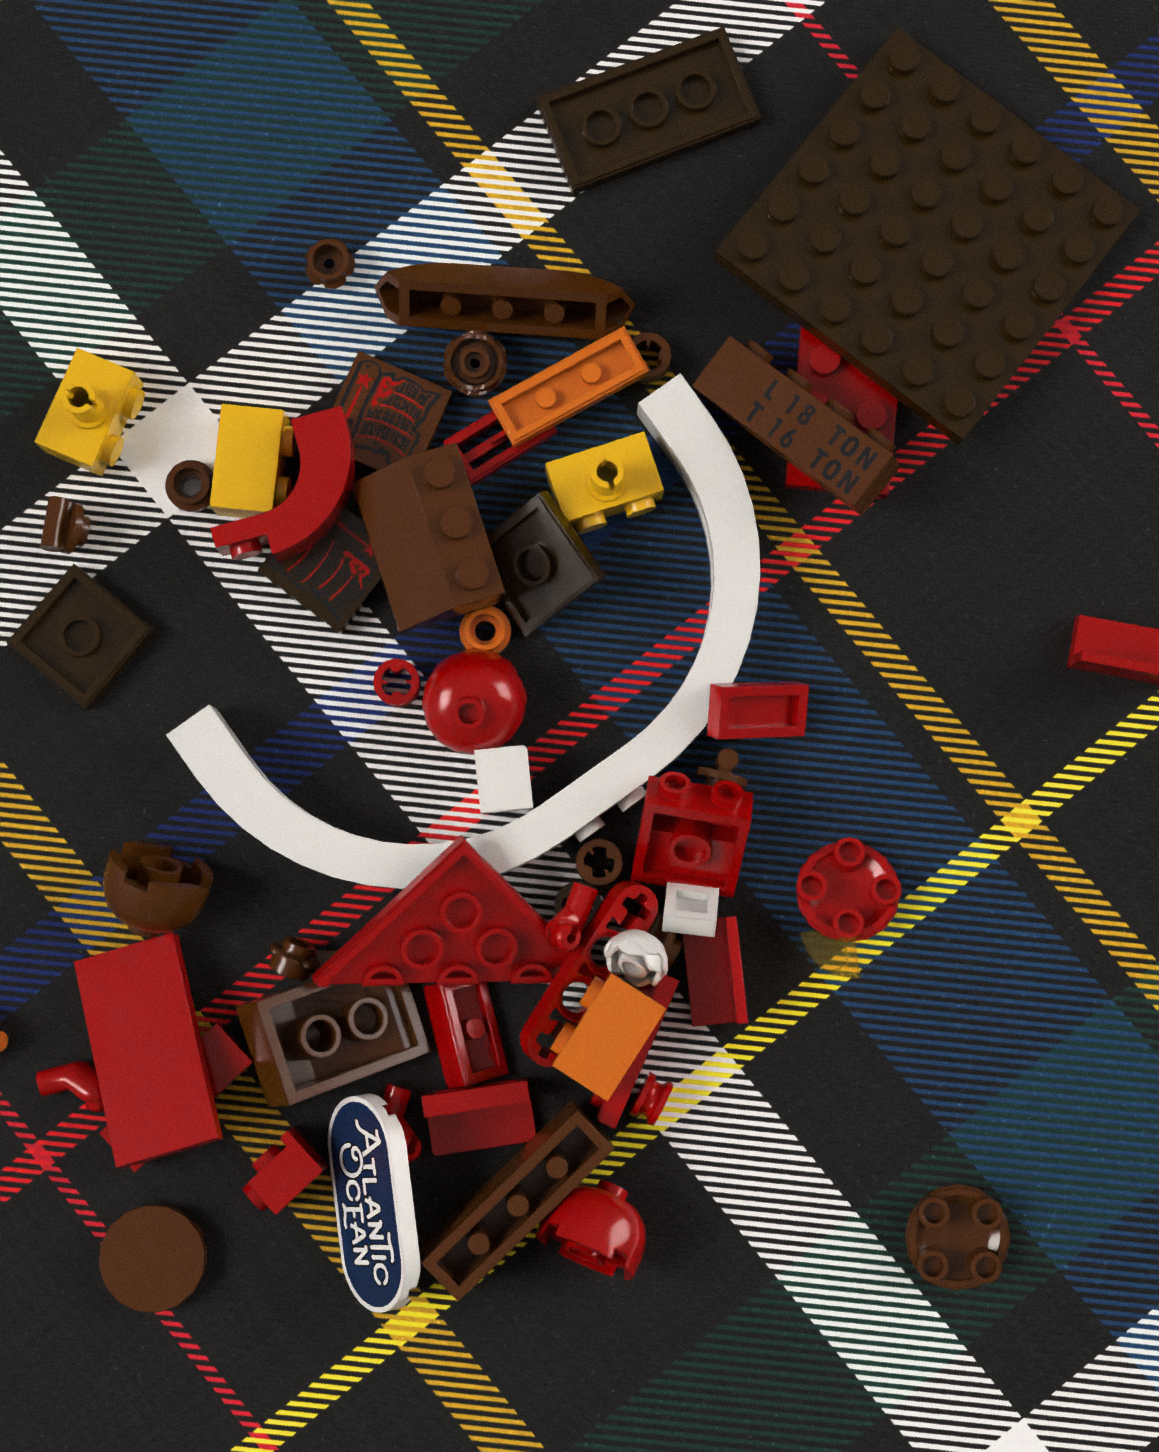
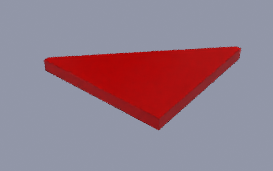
(449, 928)

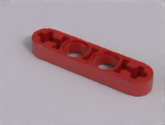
(581, 968)

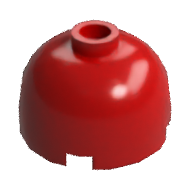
(474, 701)
(597, 1229)

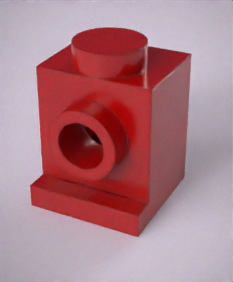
(284, 1172)

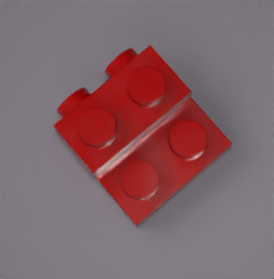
(692, 833)

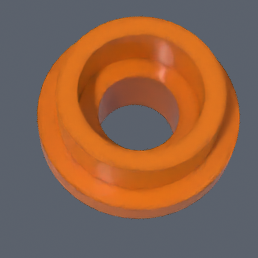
(486, 615)

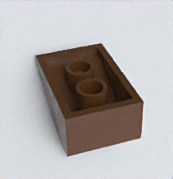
(316, 1047)

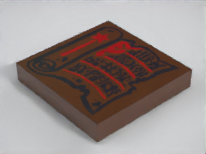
(389, 411)

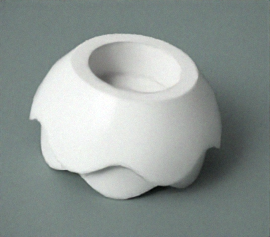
(637, 957)

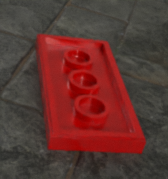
(147, 1051)

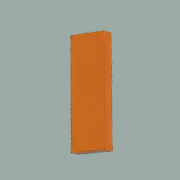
(569, 387)

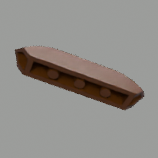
(503, 300)

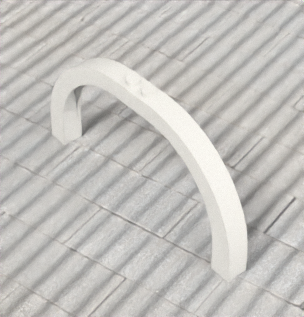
(729, 523)

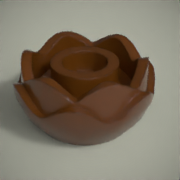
(471, 346)

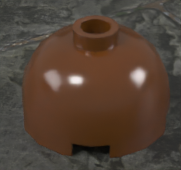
(153, 889)

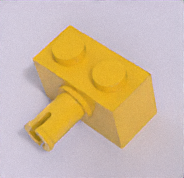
(91, 412)
(606, 482)

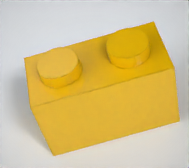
(251, 461)

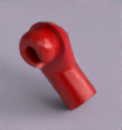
(566, 927)

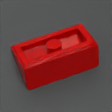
(465, 1033)

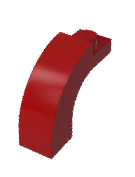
(313, 504)

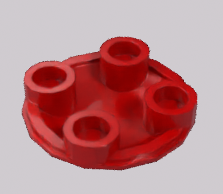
(848, 891)

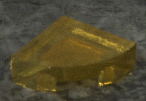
(831, 954)

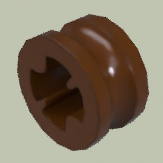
(663, 358)
(612, 853)

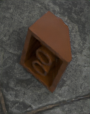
(428, 538)

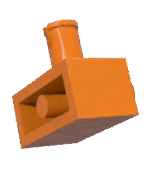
(606, 1035)

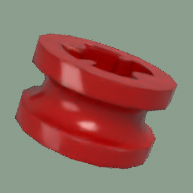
(397, 666)
(651, 1098)

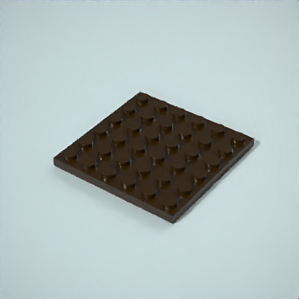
(926, 235)

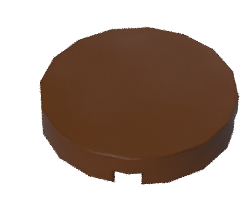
(153, 1257)

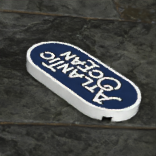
(373, 1203)

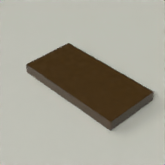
(648, 110)

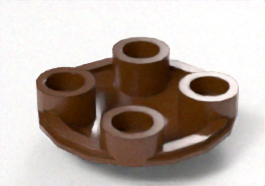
(957, 1237)

